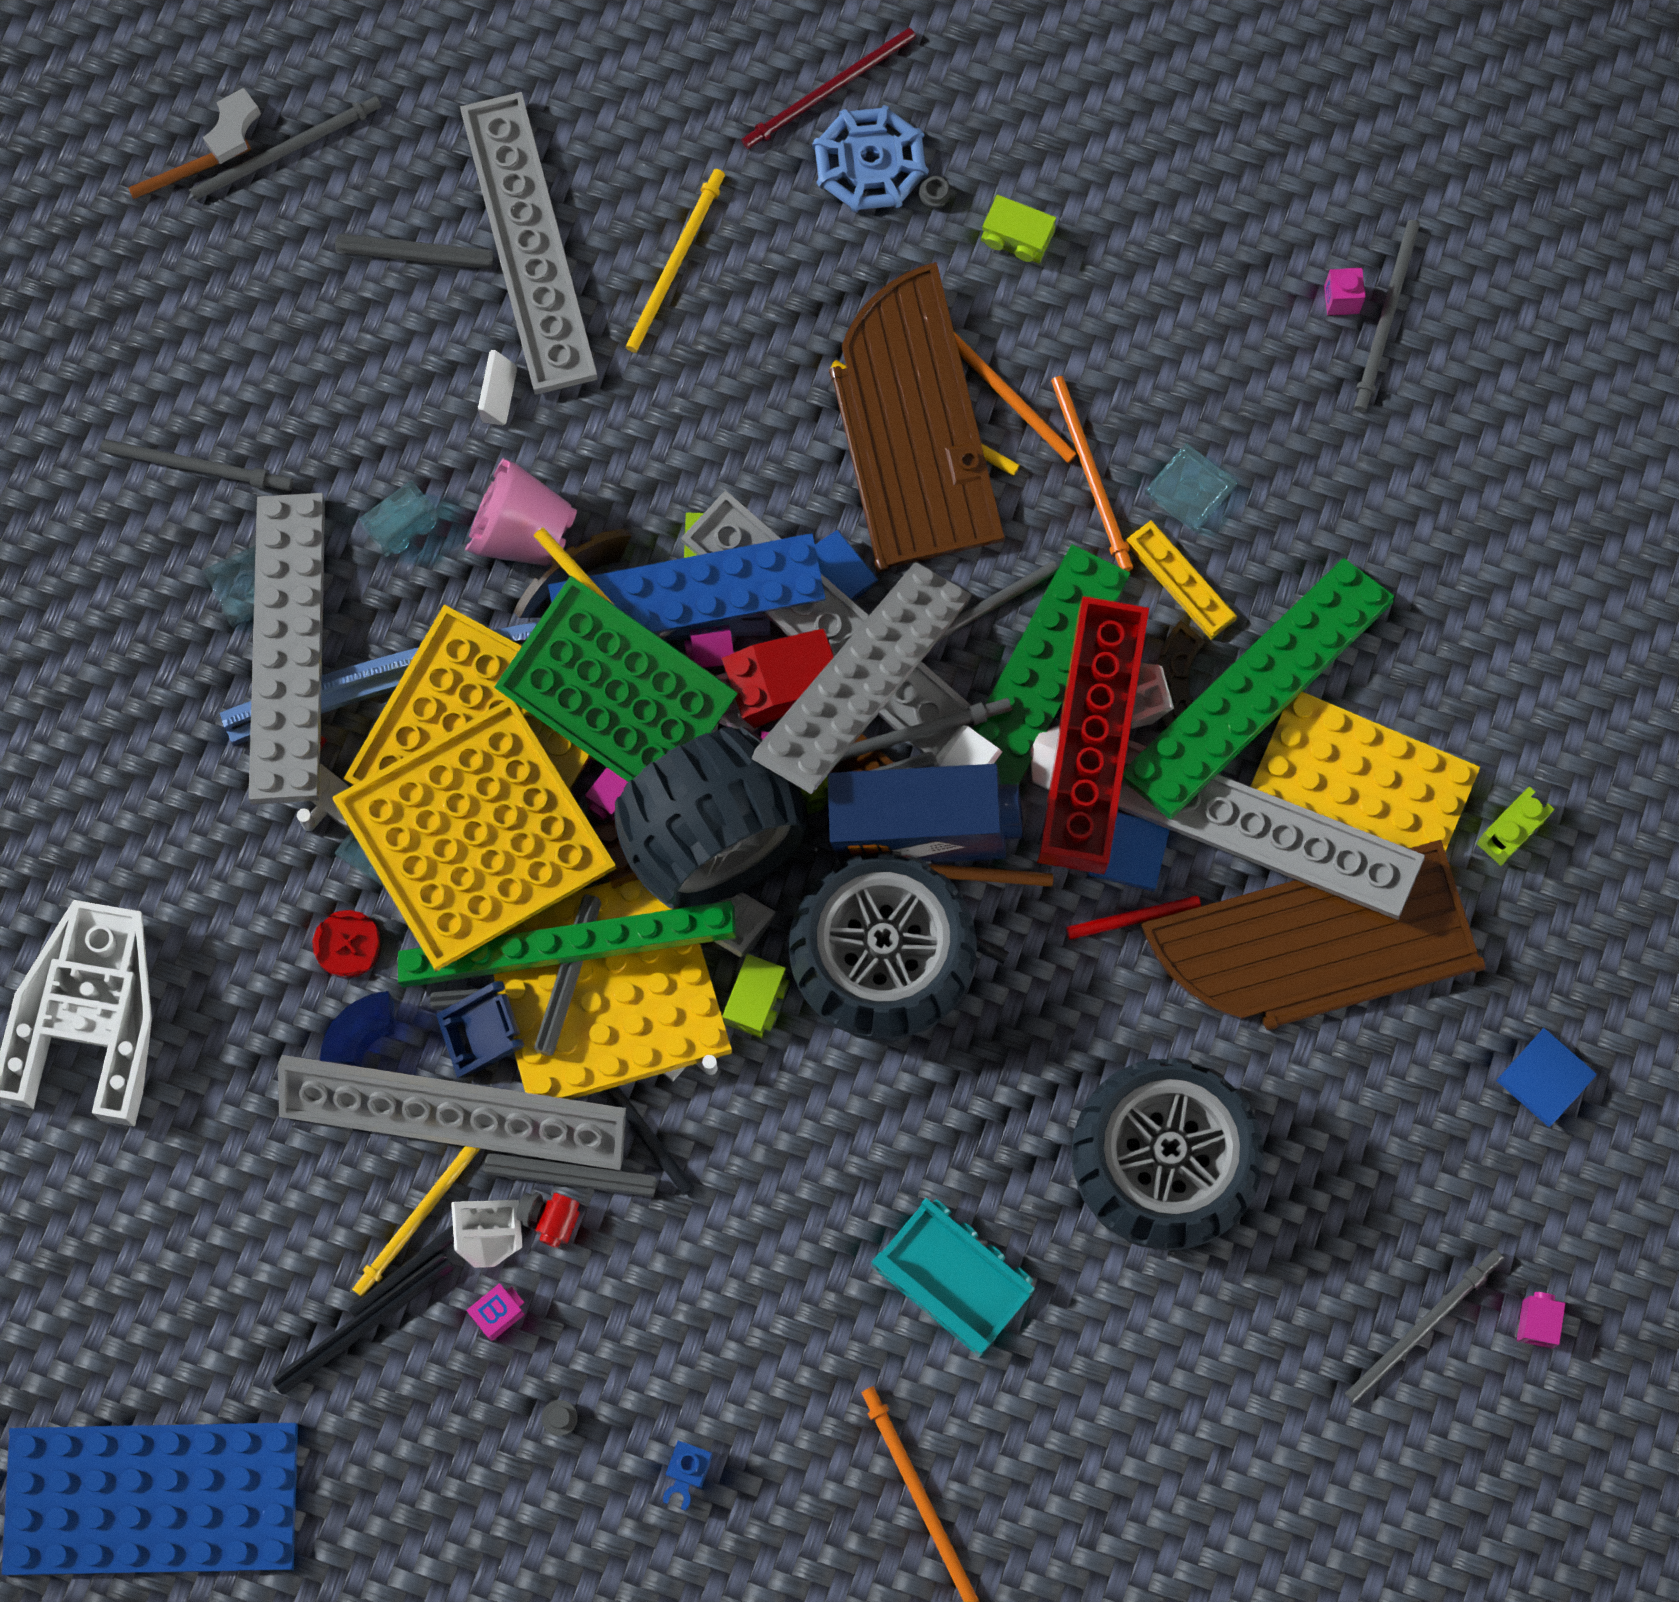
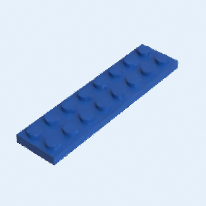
(716, 584)

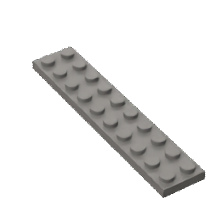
(528, 243)
(287, 649)
(861, 678)
(920, 696)
(1289, 841)
(451, 1112)

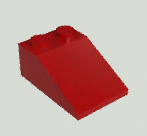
(776, 674)

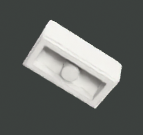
(497, 389)

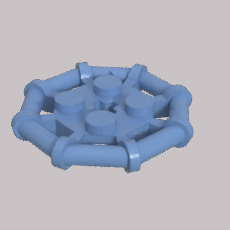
(862, 173)

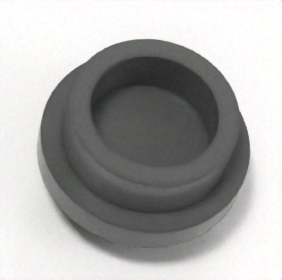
(935, 192)
(530, 1209)
(559, 1417)

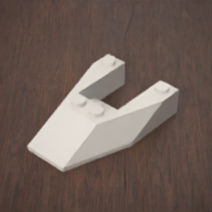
(90, 991)

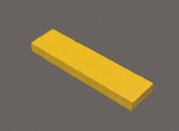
(1181, 579)

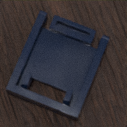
(488, 1026)

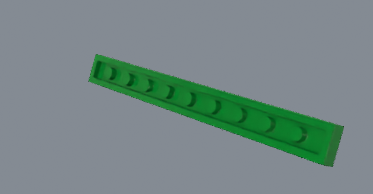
(577, 943)

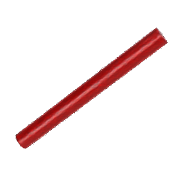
(1132, 917)

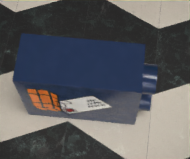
(924, 813)

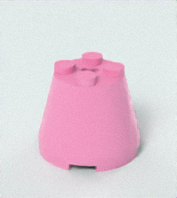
(513, 513)

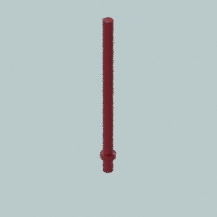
(764, 131)

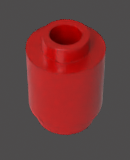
(557, 1220)

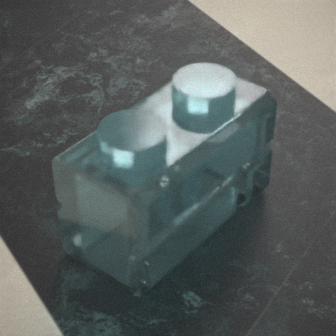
(399, 519)

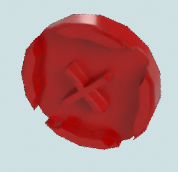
(347, 944)

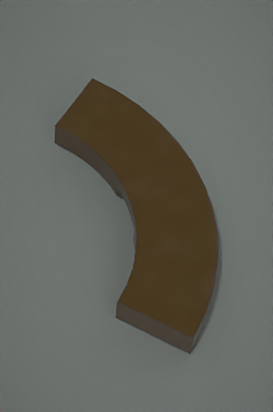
(601, 550)
(1176, 660)

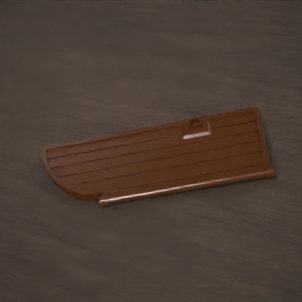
(913, 426)
(1313, 952)

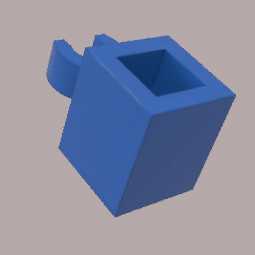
(687, 1469)

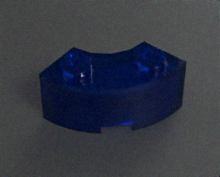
(358, 1028)

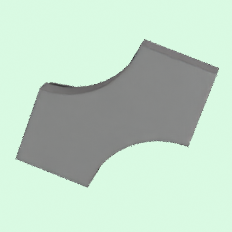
(235, 117)

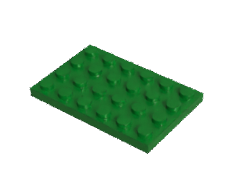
(612, 683)

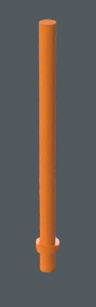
(1015, 401)
(1119, 547)
(879, 1414)

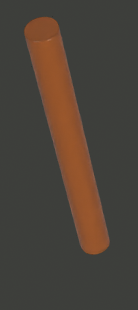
(176, 174)
(994, 875)

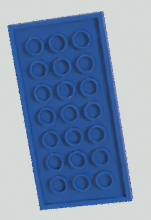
(150, 1499)

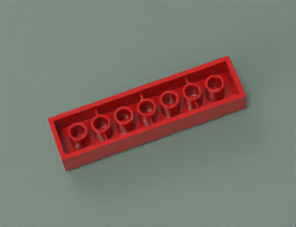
(1093, 735)

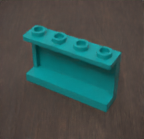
(954, 1276)

